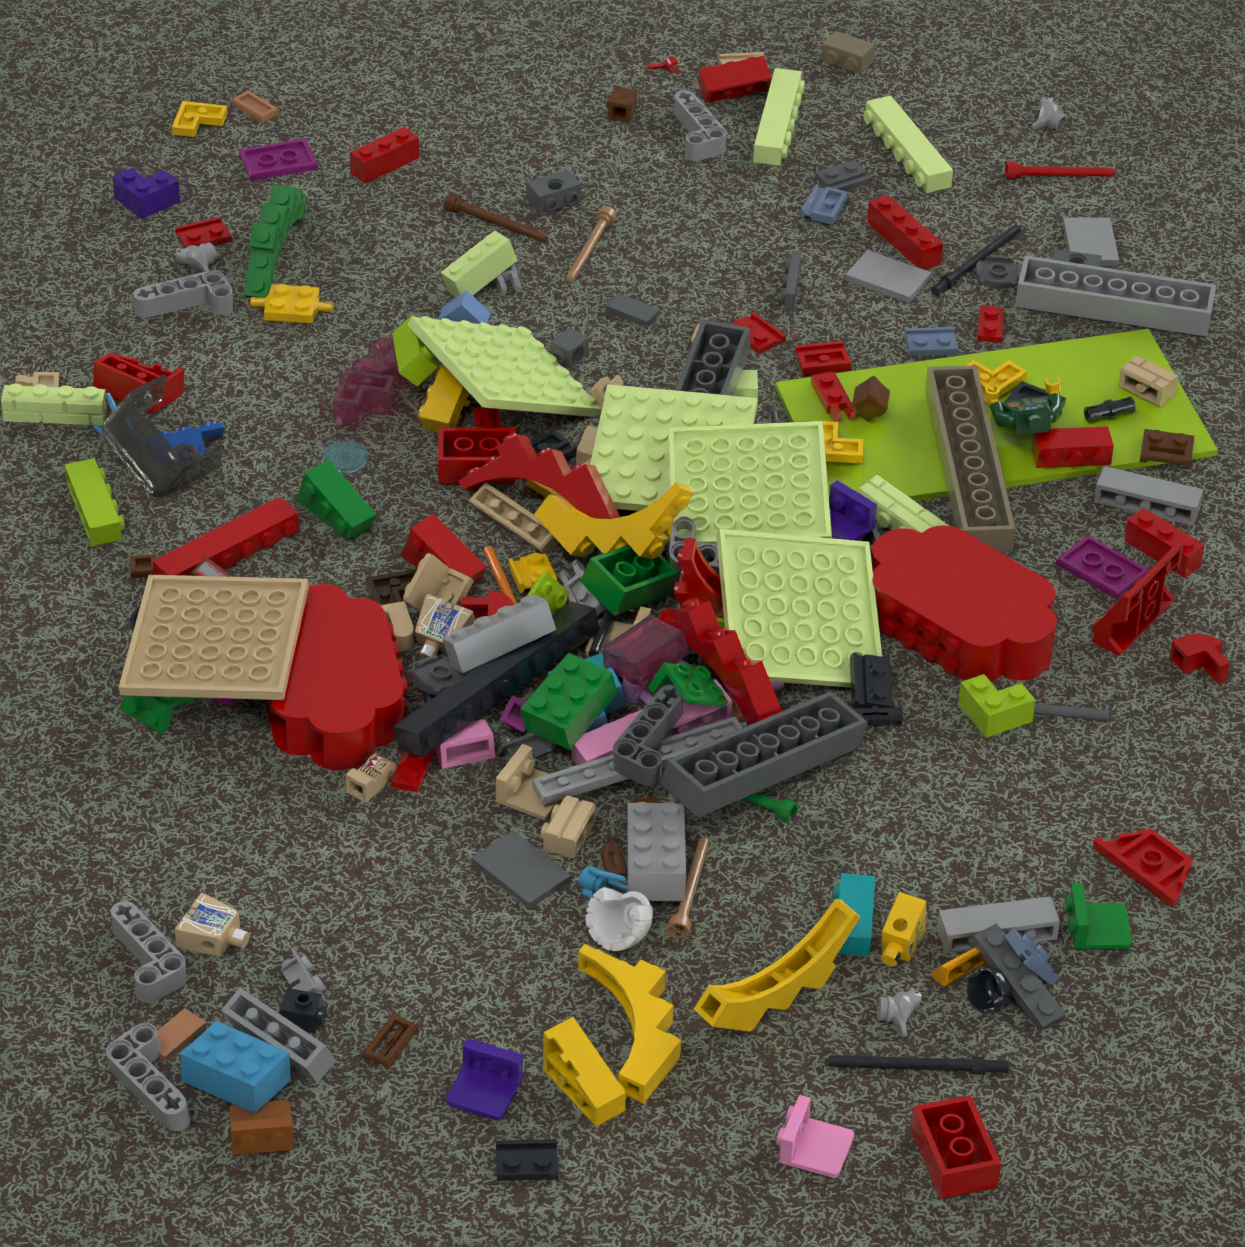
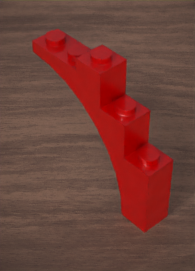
(549, 467)
(698, 578)
(724, 654)

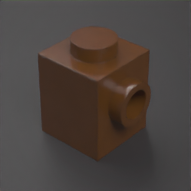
(622, 104)
(871, 398)

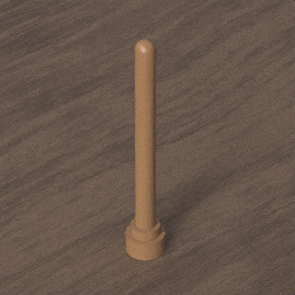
(604, 218)
(680, 922)

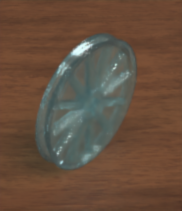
(346, 456)

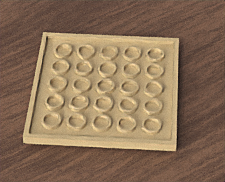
(214, 637)

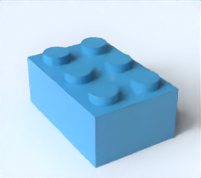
(235, 1067)

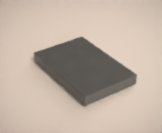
(521, 869)

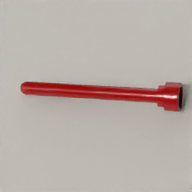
(1015, 171)

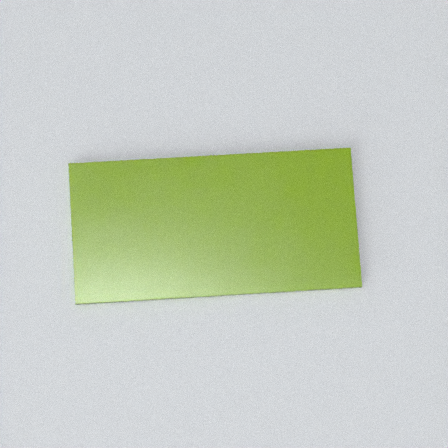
(903, 440)

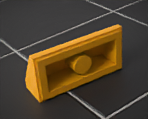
(958, 967)

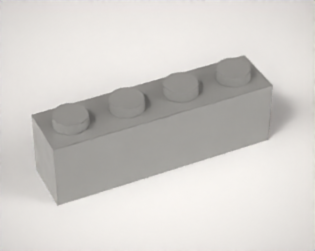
(1158, 496)
(499, 633)
(1029, 916)
(265, 1024)

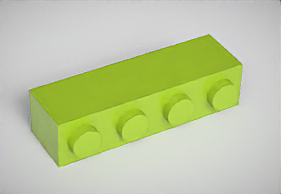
(94, 502)

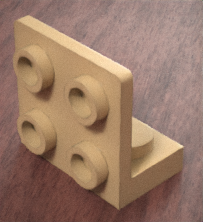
(515, 785)

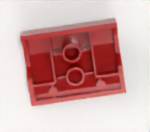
(1138, 606)

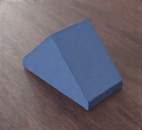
(465, 308)

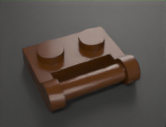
(1167, 447)

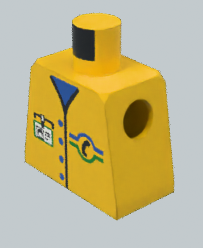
(902, 938)

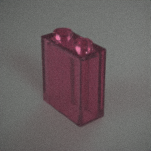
(644, 649)

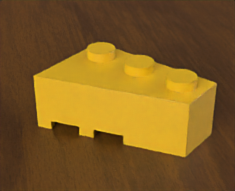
(443, 401)
(582, 1072)

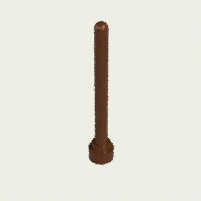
(455, 203)

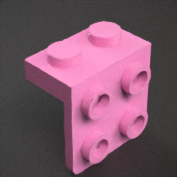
(813, 1143)

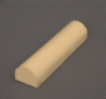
(513, 518)

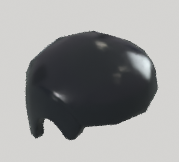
(987, 985)

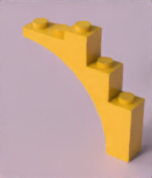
(640, 530)
(775, 987)
(638, 992)

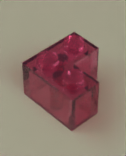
(381, 361)
(362, 393)

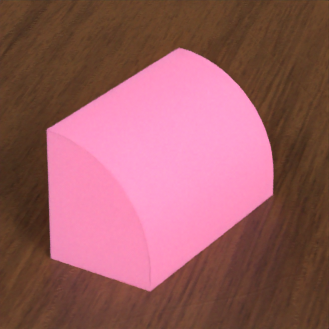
(467, 746)

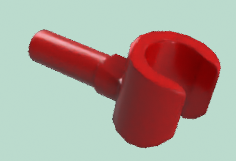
(670, 63)

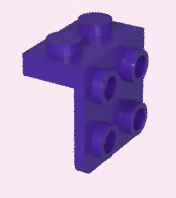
(486, 1080)

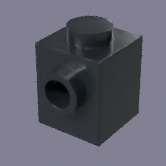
(303, 1009)

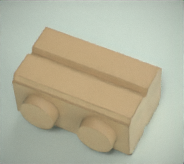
(1148, 381)
(568, 826)

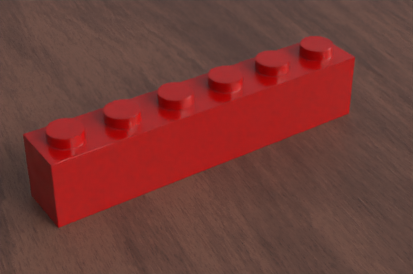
(233, 540)

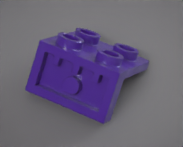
(850, 513)

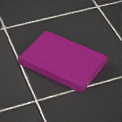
(278, 159)
(1101, 567)

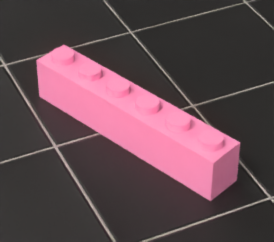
(600, 741)

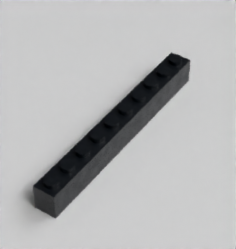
(493, 682)

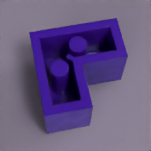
(146, 195)

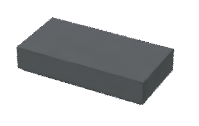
(632, 310)

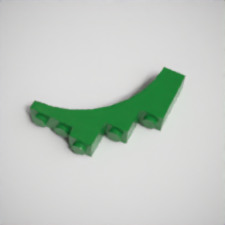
(267, 237)

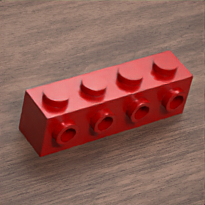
(904, 232)

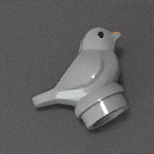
(1049, 115)
(197, 257)
(898, 1008)

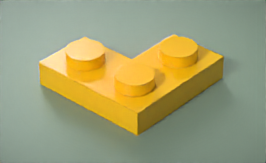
(193, 114)
(1005, 376)
(841, 448)

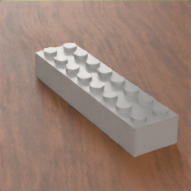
(1115, 295)

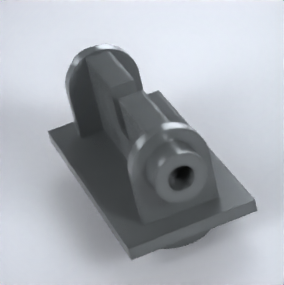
(539, 746)

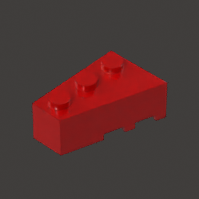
(123, 374)

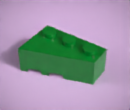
(335, 501)

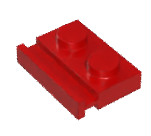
(203, 232)
(762, 334)
(822, 358)

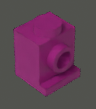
(512, 715)

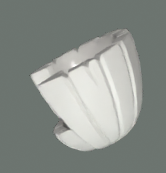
(618, 919)

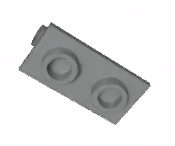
(299, 970)

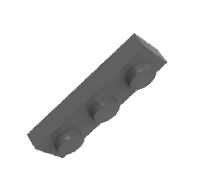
(790, 281)

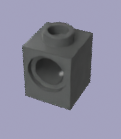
(569, 348)

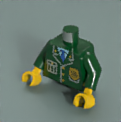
(1027, 414)

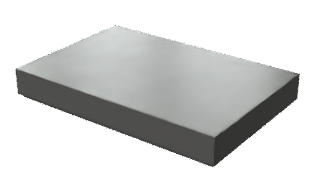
(1092, 237)
(888, 276)

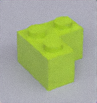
(994, 709)

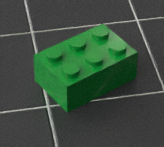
(626, 580)
(569, 701)

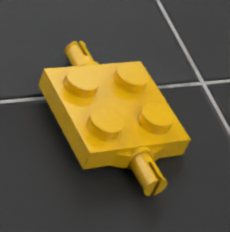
(291, 303)

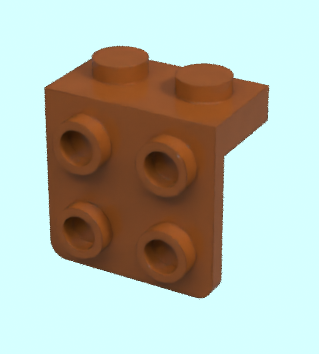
(262, 1132)

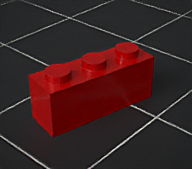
(734, 79)
(384, 155)
(1072, 447)
(1157, 537)

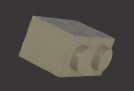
(848, 52)

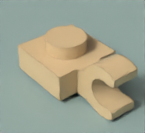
(49, 379)
(599, 389)

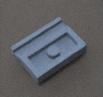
(824, 204)
(931, 341)
(1034, 955)

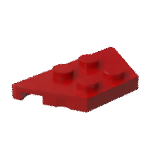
(1149, 861)

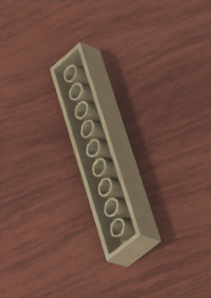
(969, 455)

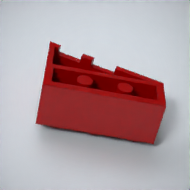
(435, 538)

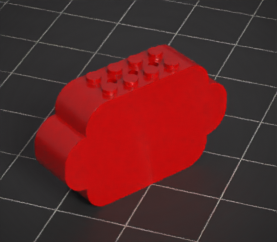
(963, 604)
(341, 683)

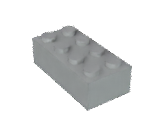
(656, 850)

